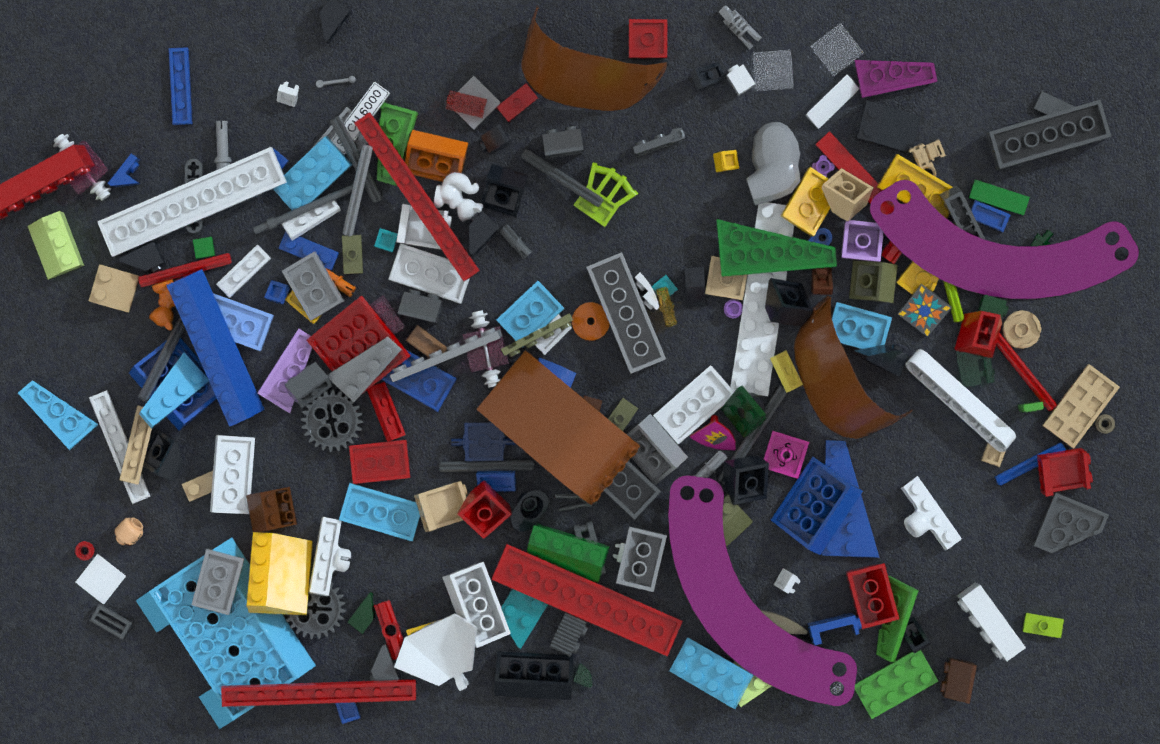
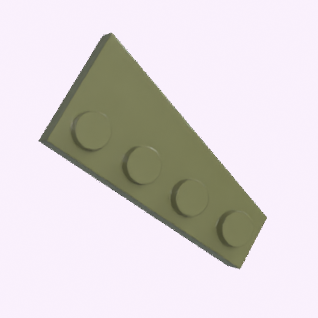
(530, 340)

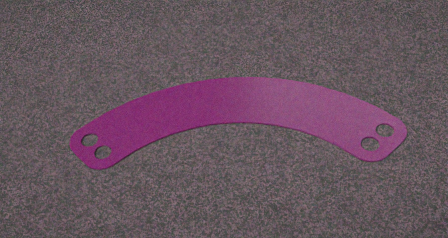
(995, 267)
(729, 612)

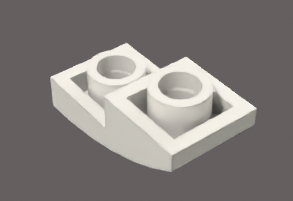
(650, 297)

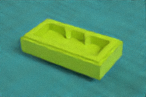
(1043, 625)

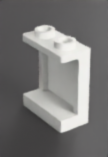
(414, 232)

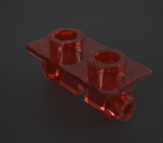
(466, 104)

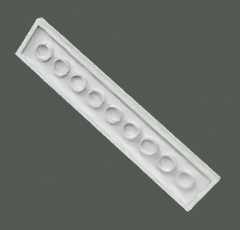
(192, 202)
(756, 333)

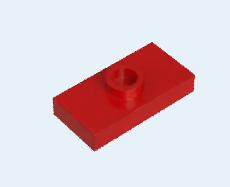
(517, 102)

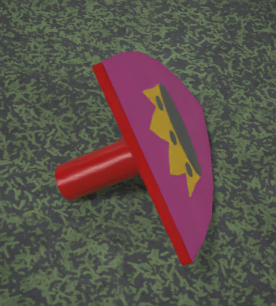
(715, 435)

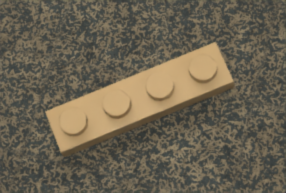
(136, 450)

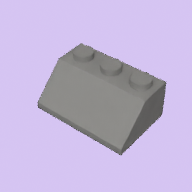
(657, 450)
(641, 559)

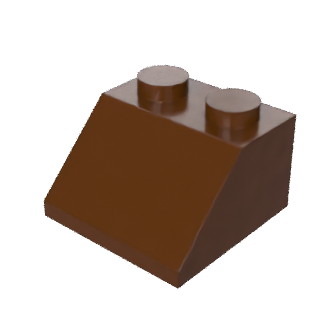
(958, 680)

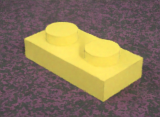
(786, 371)

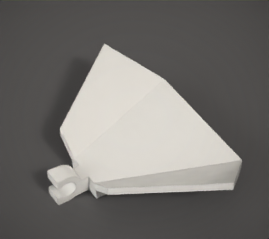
(440, 651)

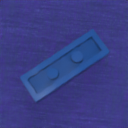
(302, 247)

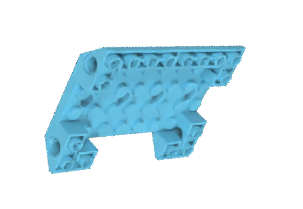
(264, 641)

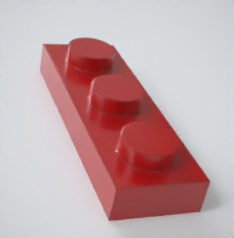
(386, 411)

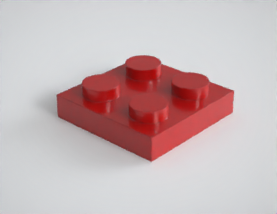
(647, 38)

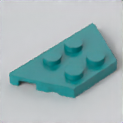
(521, 615)

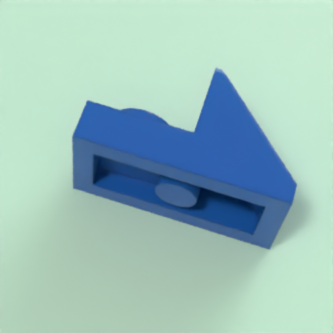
(122, 176)

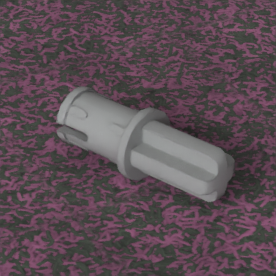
(712, 465)

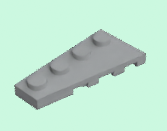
(363, 369)

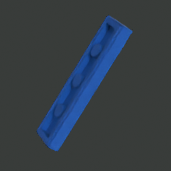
(180, 86)

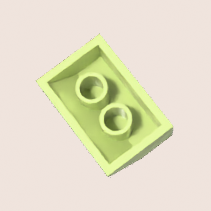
(55, 245)

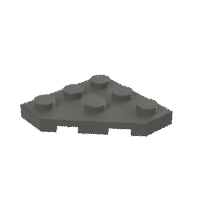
(1068, 523)

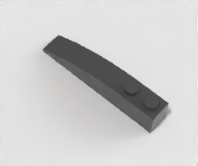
(960, 211)

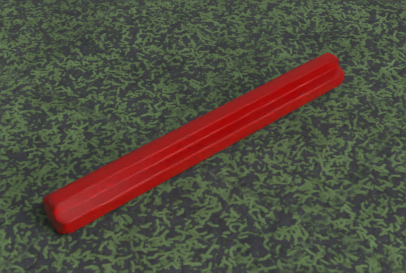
(184, 270)
(1025, 373)

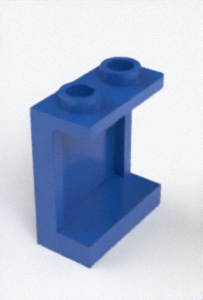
(832, 623)

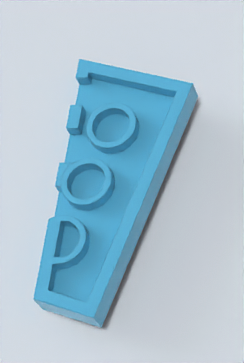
(60, 417)

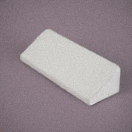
(832, 101)

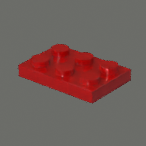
(379, 461)

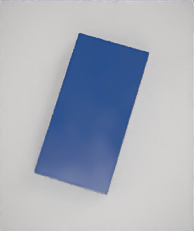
(426, 386)

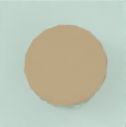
(1021, 329)

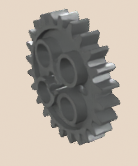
(349, 416)
(313, 626)

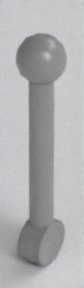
(320, 83)

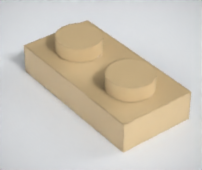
(199, 486)

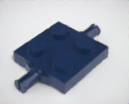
(483, 442)

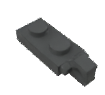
(659, 142)

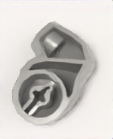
(776, 163)

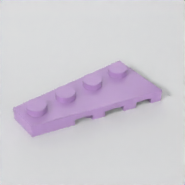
(288, 365)

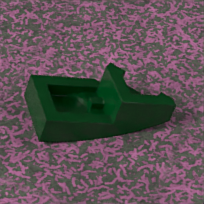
(363, 615)

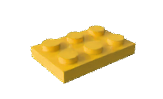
(808, 203)

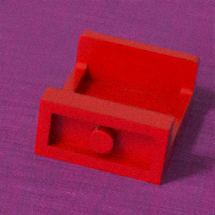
(1064, 471)

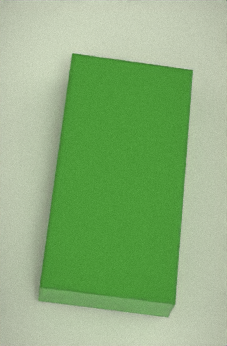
(1028, 407)

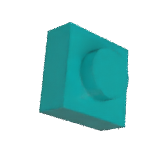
(386, 240)
(665, 282)

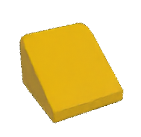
(726, 161)

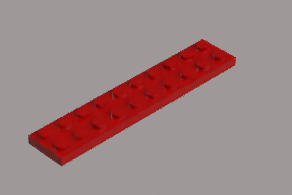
(586, 600)

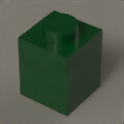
(993, 305)

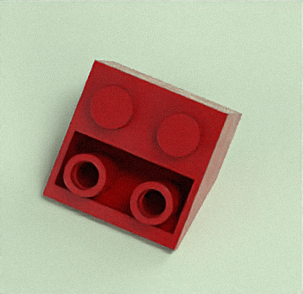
(979, 333)

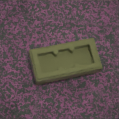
(352, 254)
(623, 414)

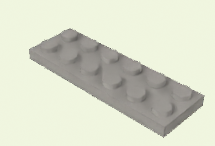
(438, 357)

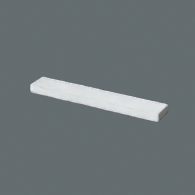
(116, 441)

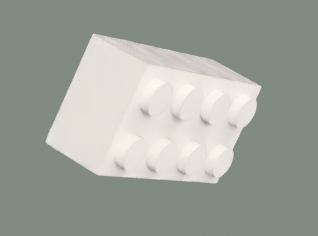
(477, 602)
(991, 622)

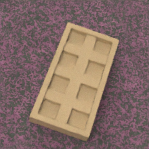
(1080, 406)

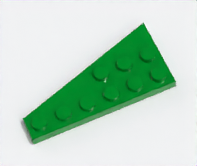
(758, 251)

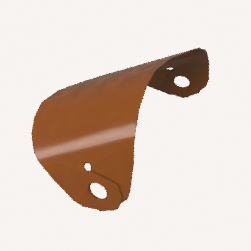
(584, 78)
(831, 379)

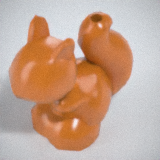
(163, 315)

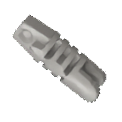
(739, 26)

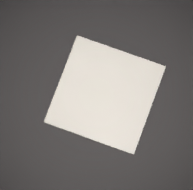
(100, 579)

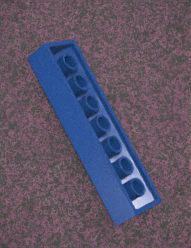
(215, 347)

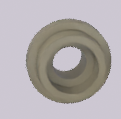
(1111, 423)

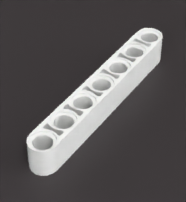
(960, 400)

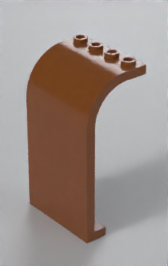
(558, 428)

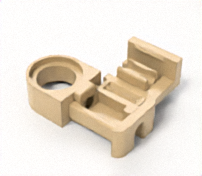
(924, 155)

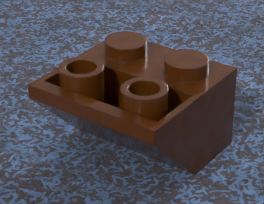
(271, 509)

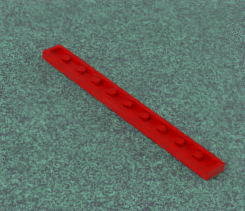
(417, 196)
(318, 693)

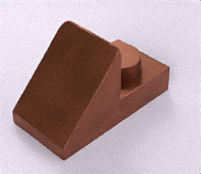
(822, 281)

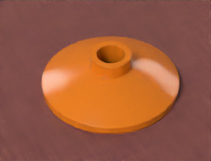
(580, 324)

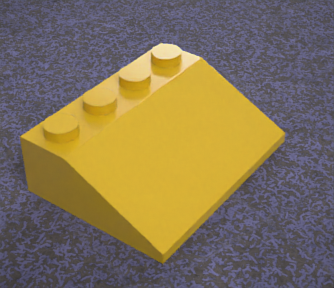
(279, 574)

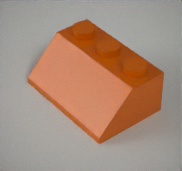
(434, 155)

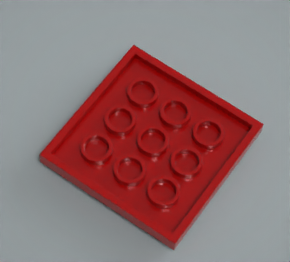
(351, 334)

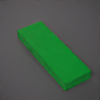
(999, 197)

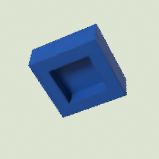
(277, 292)

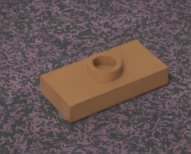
(424, 341)

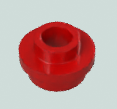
(78, 550)

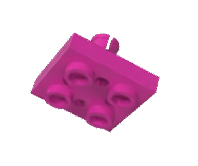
(797, 448)

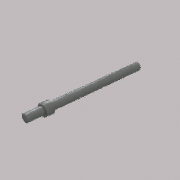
(273, 222)

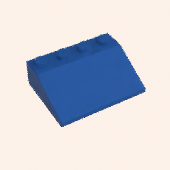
(191, 407)
(816, 506)

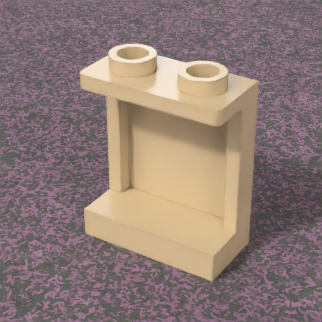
(441, 505)

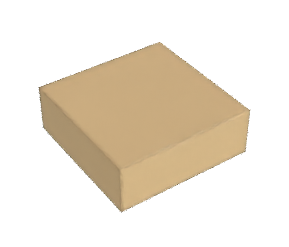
(992, 456)

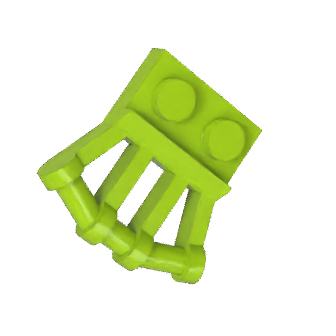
(607, 209)

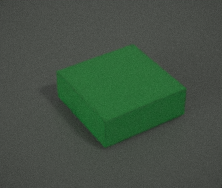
(204, 247)

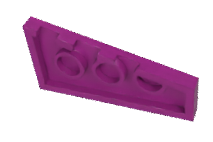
(889, 76)

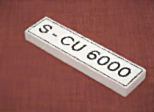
(369, 103)

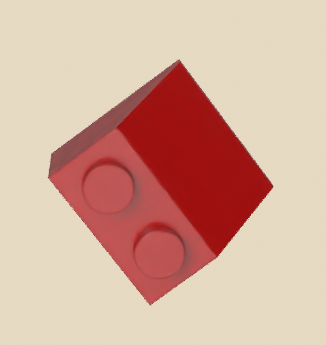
(484, 509)

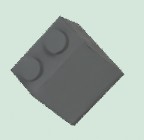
(562, 143)
(420, 307)

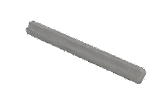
(357, 190)

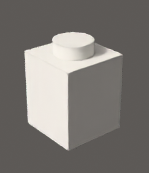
(740, 79)

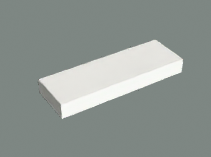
(303, 223)
(243, 271)

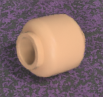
(129, 531)

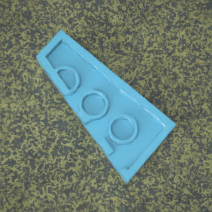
(174, 390)

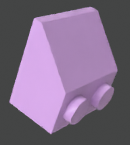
(862, 241)

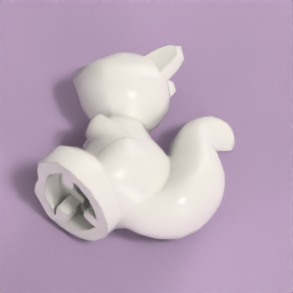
(451, 193)

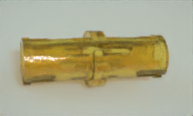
(666, 306)

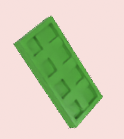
(895, 683)

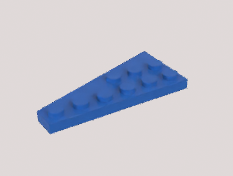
(854, 535)

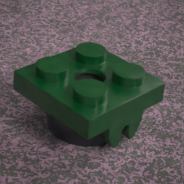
(745, 411)

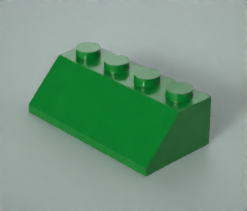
(568, 551)

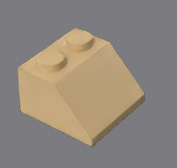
(846, 194)
(114, 288)

